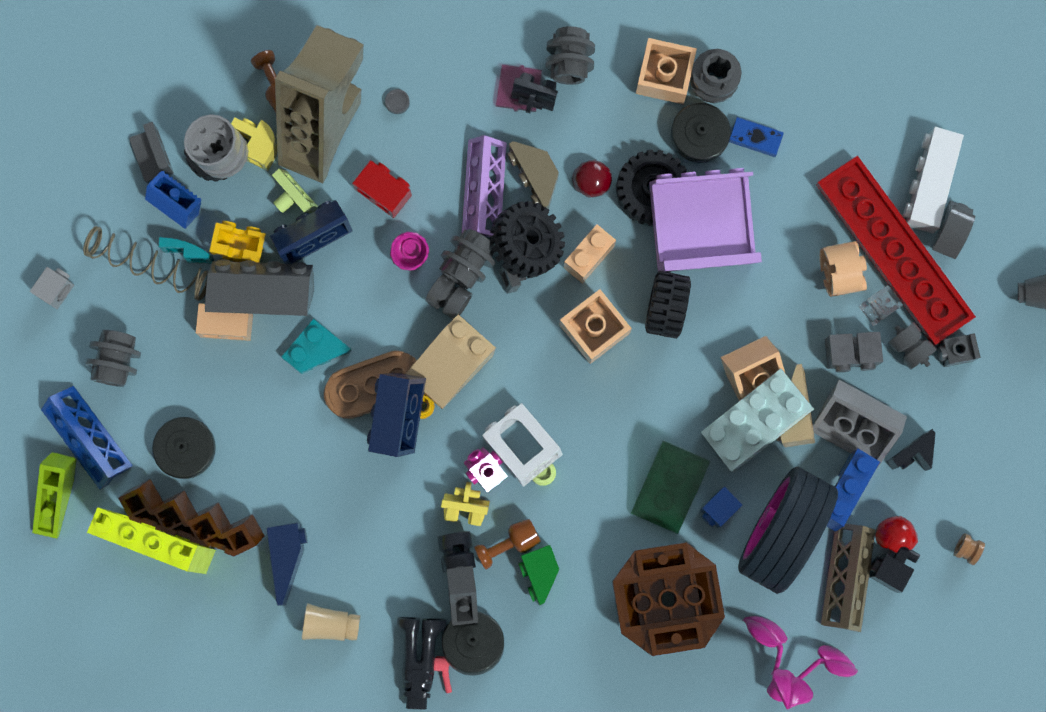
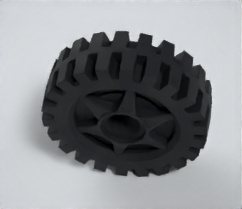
(635, 177)
(524, 256)

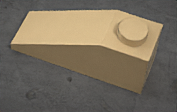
(801, 432)

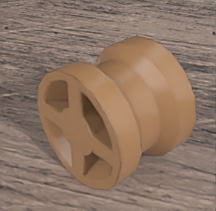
(969, 549)

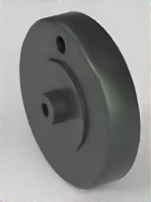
(700, 132)
(184, 448)
(474, 646)

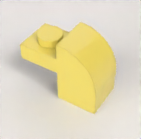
(261, 144)

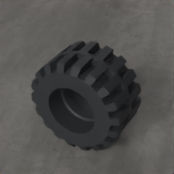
(668, 304)

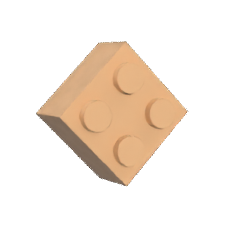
(666, 71)
(595, 326)

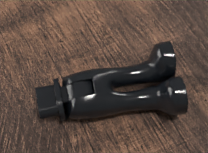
(416, 673)

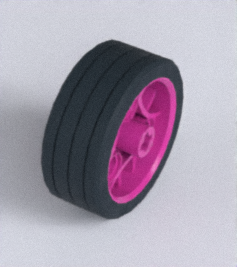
(788, 530)

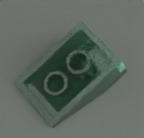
(670, 487)

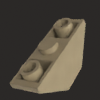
(536, 171)

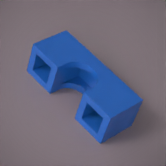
(850, 486)

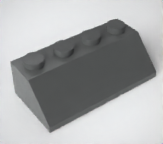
(259, 288)

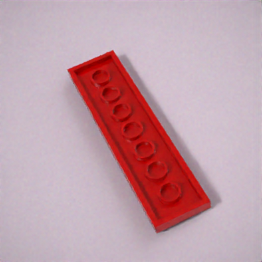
(895, 250)

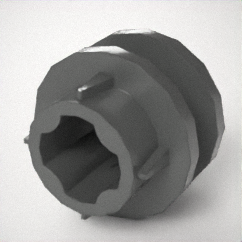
(569, 56)
(721, 64)
(467, 259)
(113, 358)

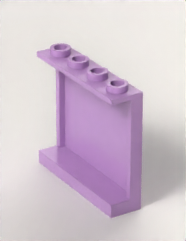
(703, 220)

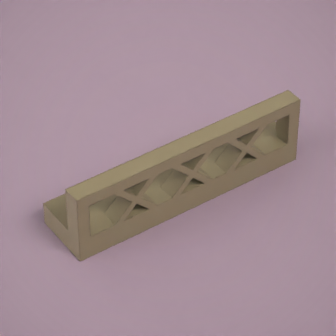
(855, 581)

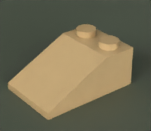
(452, 360)

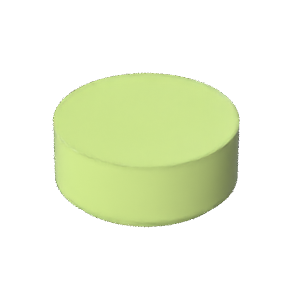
(545, 477)

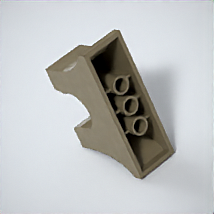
(317, 102)

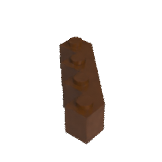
(178, 517)

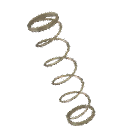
(198, 283)

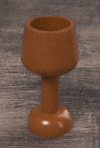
(264, 61)
(521, 536)

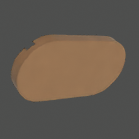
(352, 389)

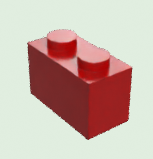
(382, 188)

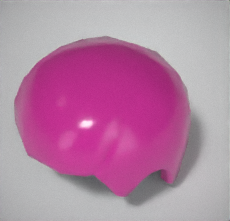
(409, 251)

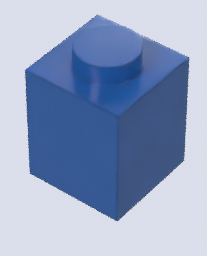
(720, 508)

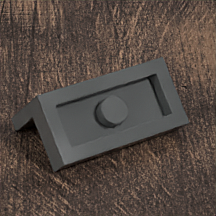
(150, 153)

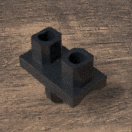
(533, 94)

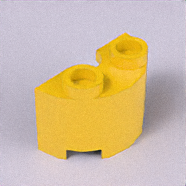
(237, 244)

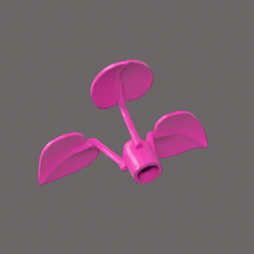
(785, 685)

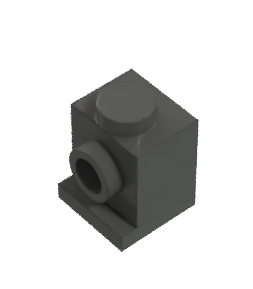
(968, 346)

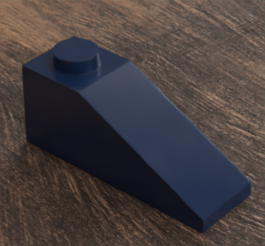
(286, 551)

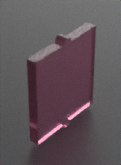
(506, 82)

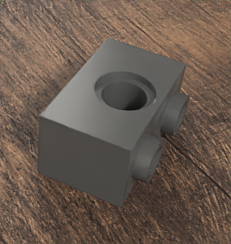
(462, 595)

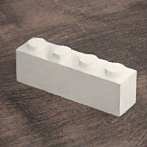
(933, 179)

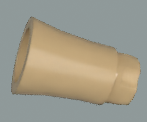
(329, 624)

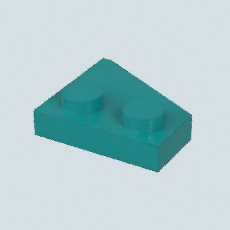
(314, 348)

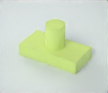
(292, 194)

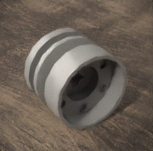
(210, 135)

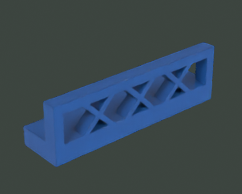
(76, 437)

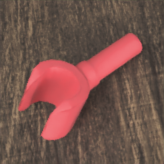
(441, 664)

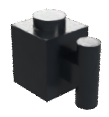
(892, 571)

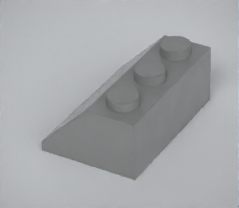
(858, 421)

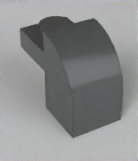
(954, 229)

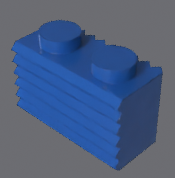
(173, 199)

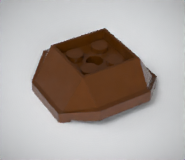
(696, 592)

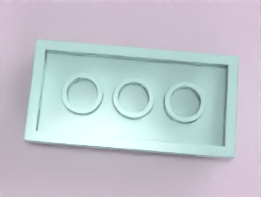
(757, 420)

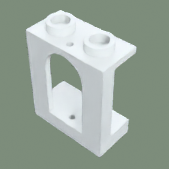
(537, 464)

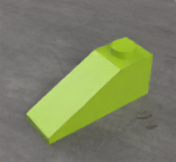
(53, 493)

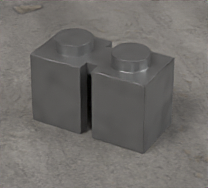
(848, 351)

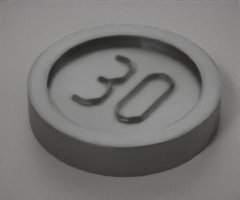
(397, 101)

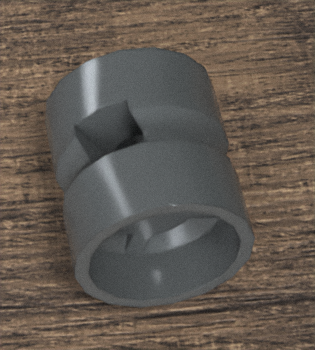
(447, 296)

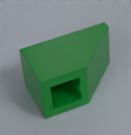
(542, 570)

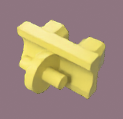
(467, 501)

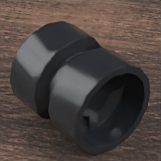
(463, 558)

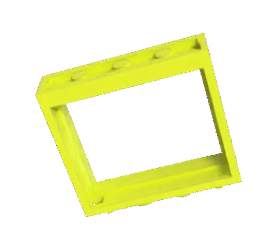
(151, 542)

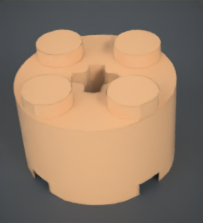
(843, 269)

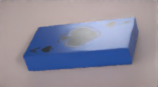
(756, 137)

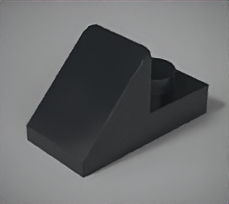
(921, 449)

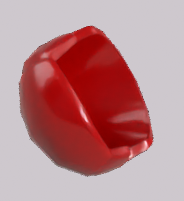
(896, 533)

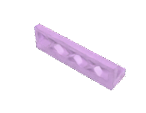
(479, 184)

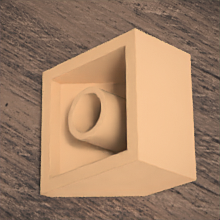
(751, 366)

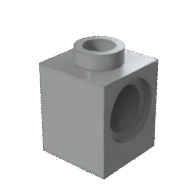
(52, 287)

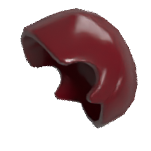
(592, 178)

